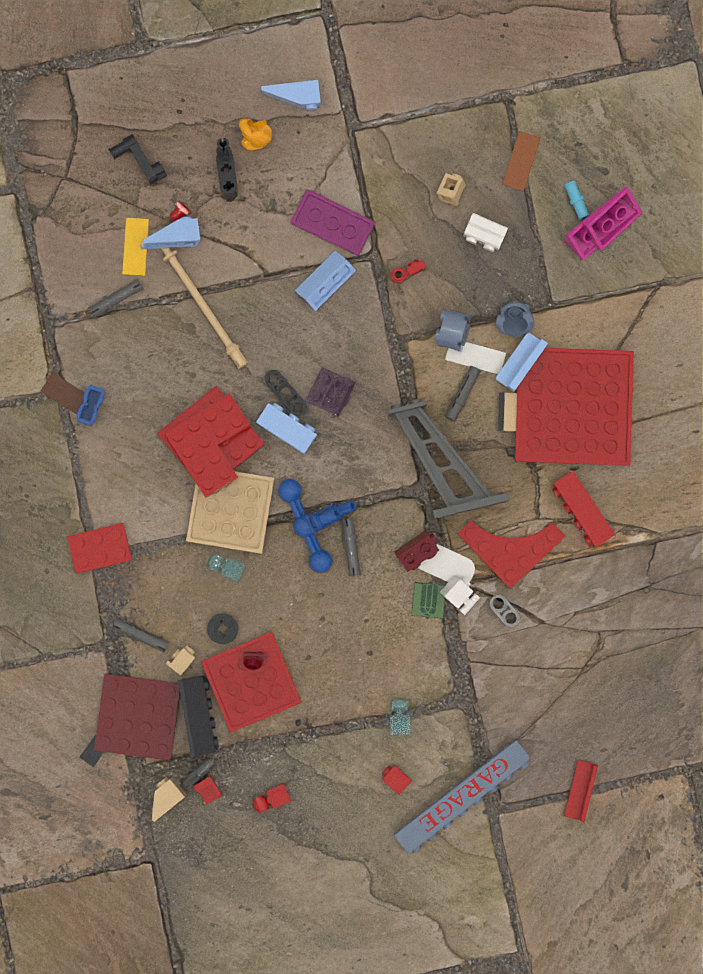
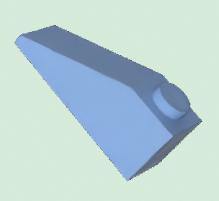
(299, 94)
(178, 234)

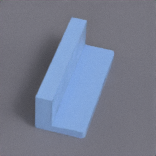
(325, 280)
(521, 361)

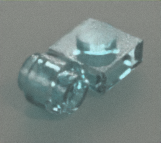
(231, 568)
(400, 723)

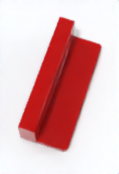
(581, 790)

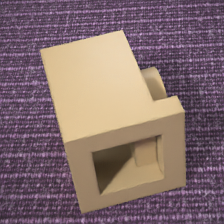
(445, 190)
(182, 659)

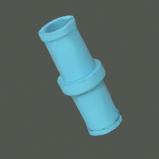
(577, 200)

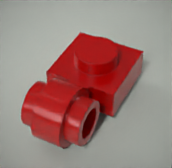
(413, 269)
(276, 796)

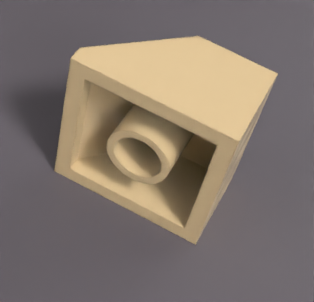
(166, 796)

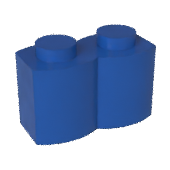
(88, 410)

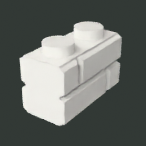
(485, 232)

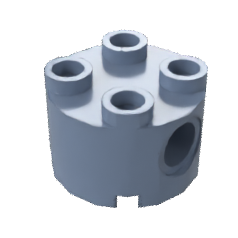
(453, 330)

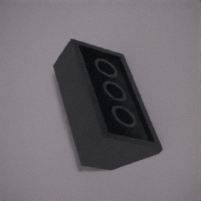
(197, 715)

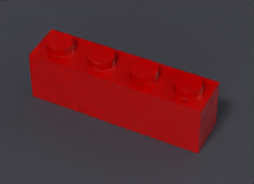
(583, 510)

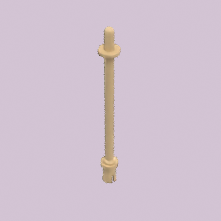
(231, 348)

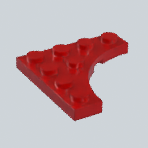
(510, 556)

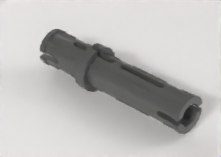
(115, 298)
(462, 394)
(351, 546)
(139, 634)

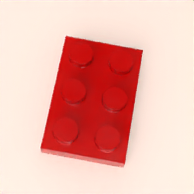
(99, 548)

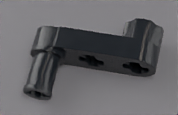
(225, 159)
(152, 172)

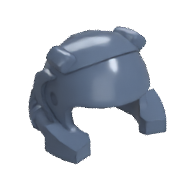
(515, 319)

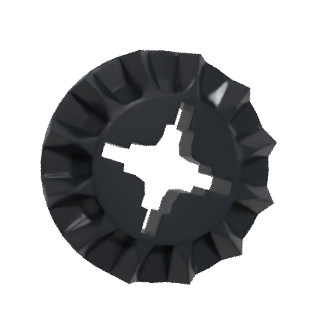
(215, 623)

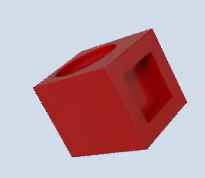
(396, 779)

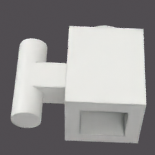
(457, 592)

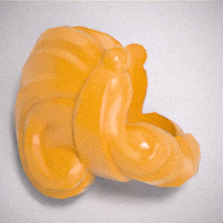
(255, 134)

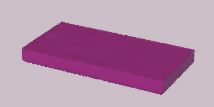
(332, 222)

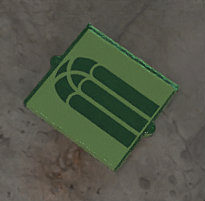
(428, 600)

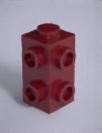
(417, 550)

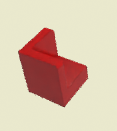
(208, 790)

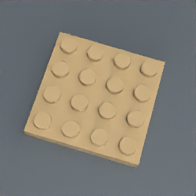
(233, 515)

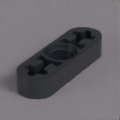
(291, 407)

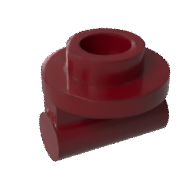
(252, 660)

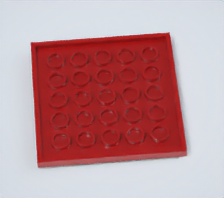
(576, 408)

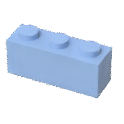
(287, 428)

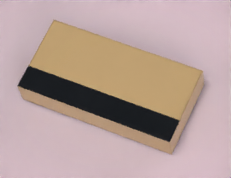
(507, 412)

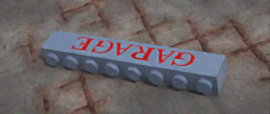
(462, 796)

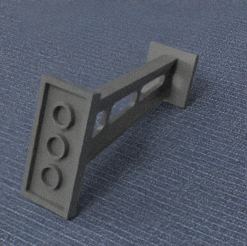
(480, 498)

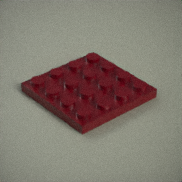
(137, 717)

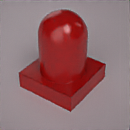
(179, 212)

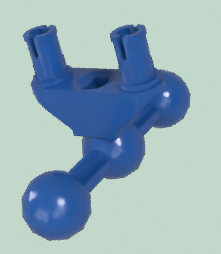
(307, 524)

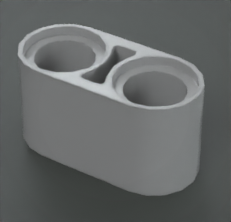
(502, 612)

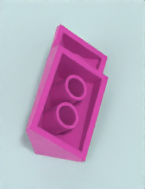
(603, 224)

